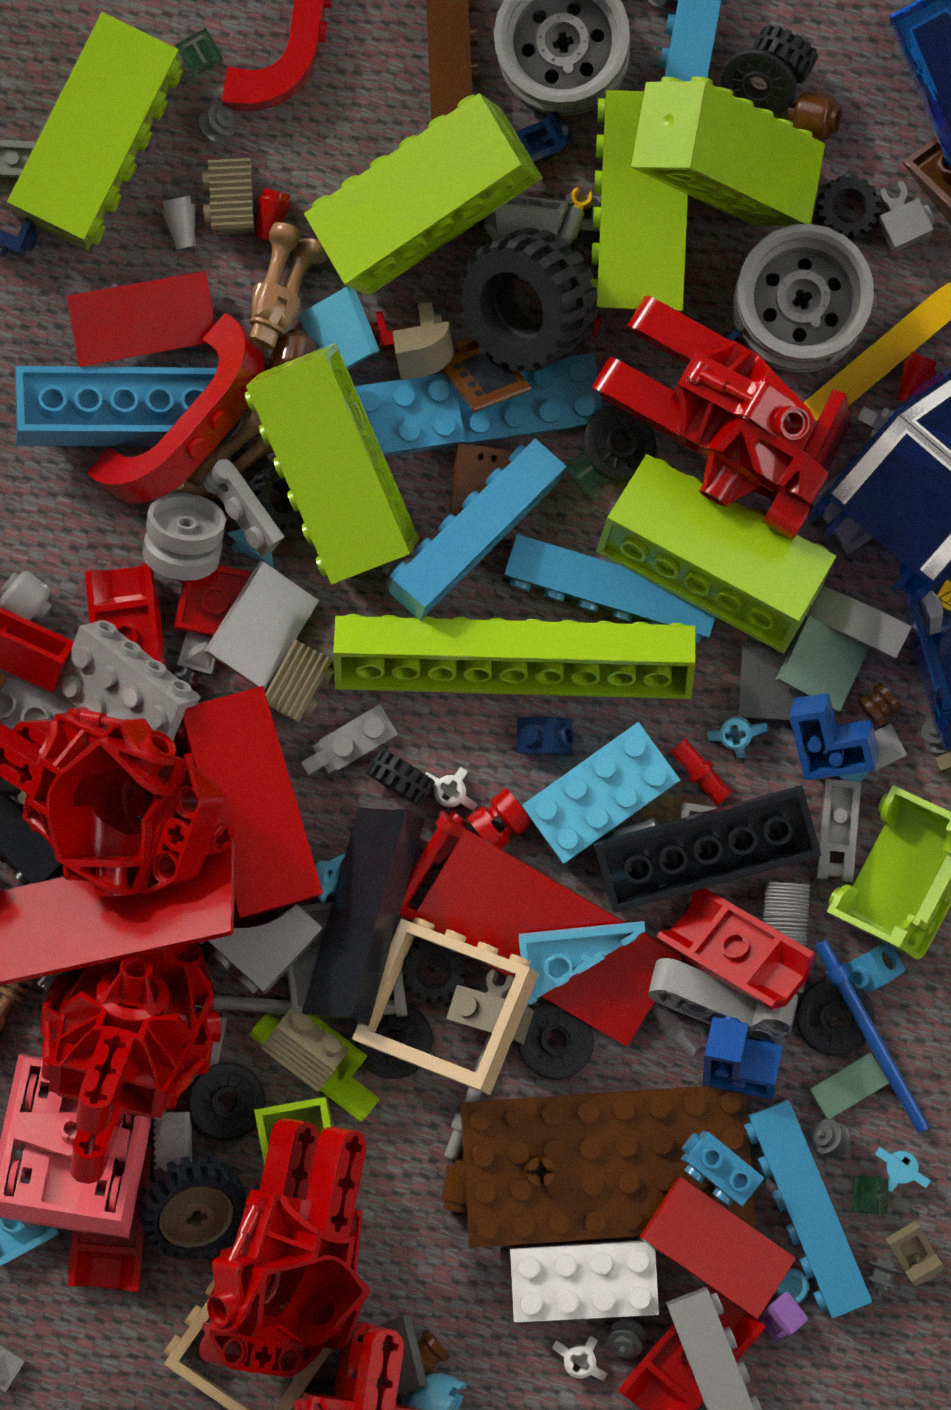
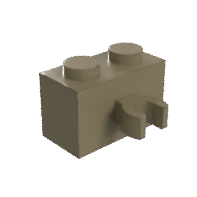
(481, 1010)

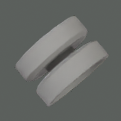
(183, 536)

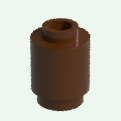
(454, 1188)

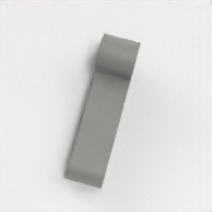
(705, 997)

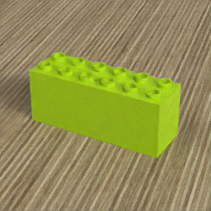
(96, 132)
(727, 152)
(422, 194)
(638, 217)
(332, 464)
(714, 554)

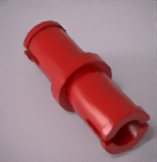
(701, 771)

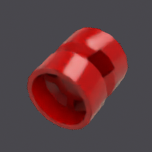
(509, 812)

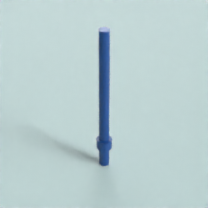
(839, 976)

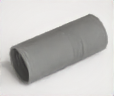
(785, 908)

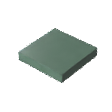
(822, 662)

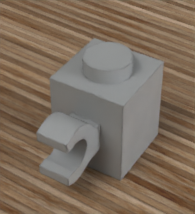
(904, 222)

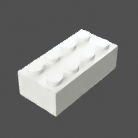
(584, 1280)

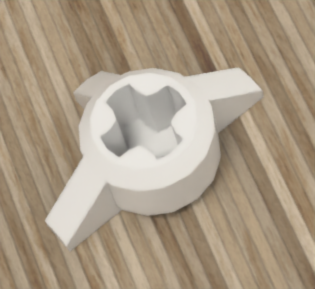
(453, 787)
(582, 1356)

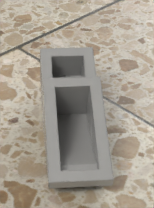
(860, 622)

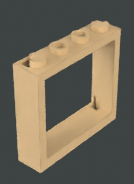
(505, 1027)
(179, 1346)

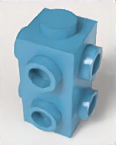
(721, 1168)

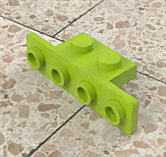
(341, 1085)

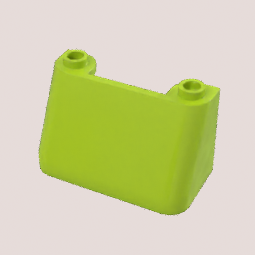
(905, 878)

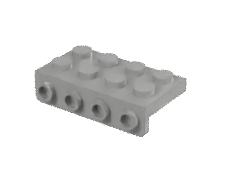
(122, 680)

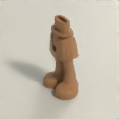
(277, 305)
(245, 431)

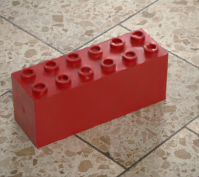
(241, 754)

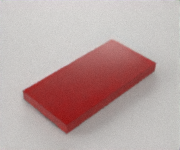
(140, 318)
(829, 430)
(717, 1247)

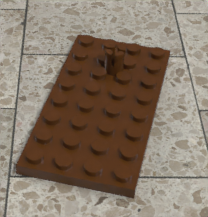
(588, 1161)

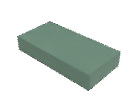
(849, 1086)

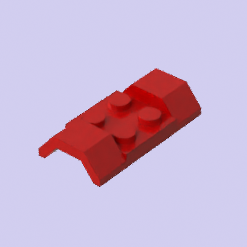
(129, 603)
(739, 950)
(108, 1259)
(664, 1374)

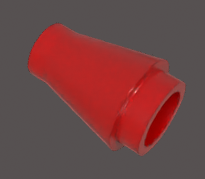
(271, 208)
(914, 373)

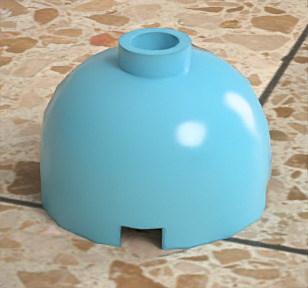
(439, 1393)

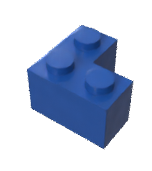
(828, 747)
(738, 1062)

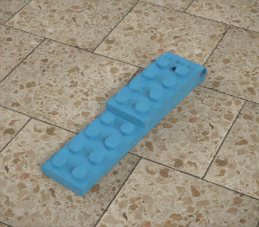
(432, 415)

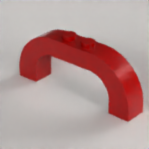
(280, 81)
(197, 430)

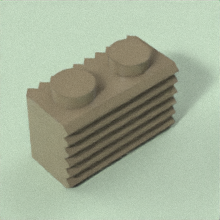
(230, 196)
(298, 682)
(305, 1048)

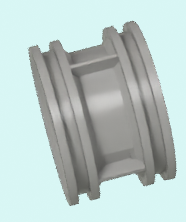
(572, 92)
(830, 258)

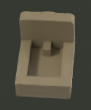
(915, 1254)

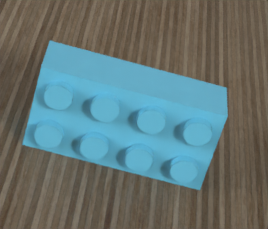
(600, 793)

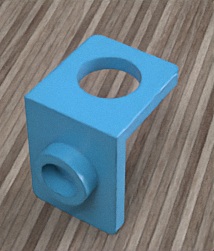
(870, 971)

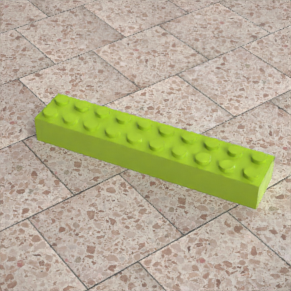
(514, 657)

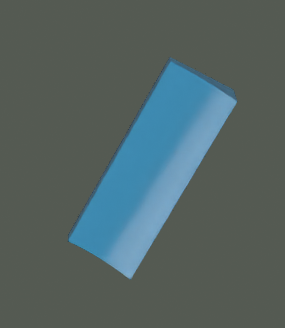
(103, 404)

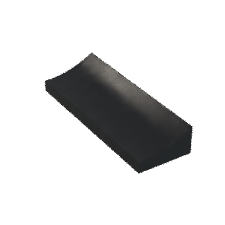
(707, 849)
(363, 915)

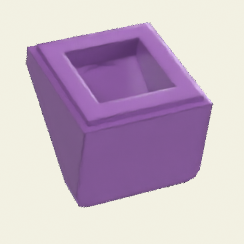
(782, 1317)

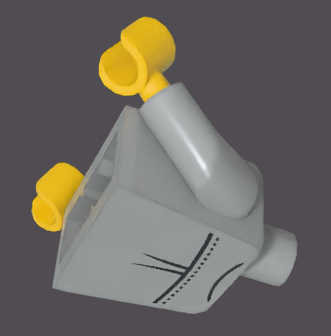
(540, 214)

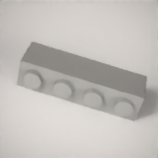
(710, 1351)

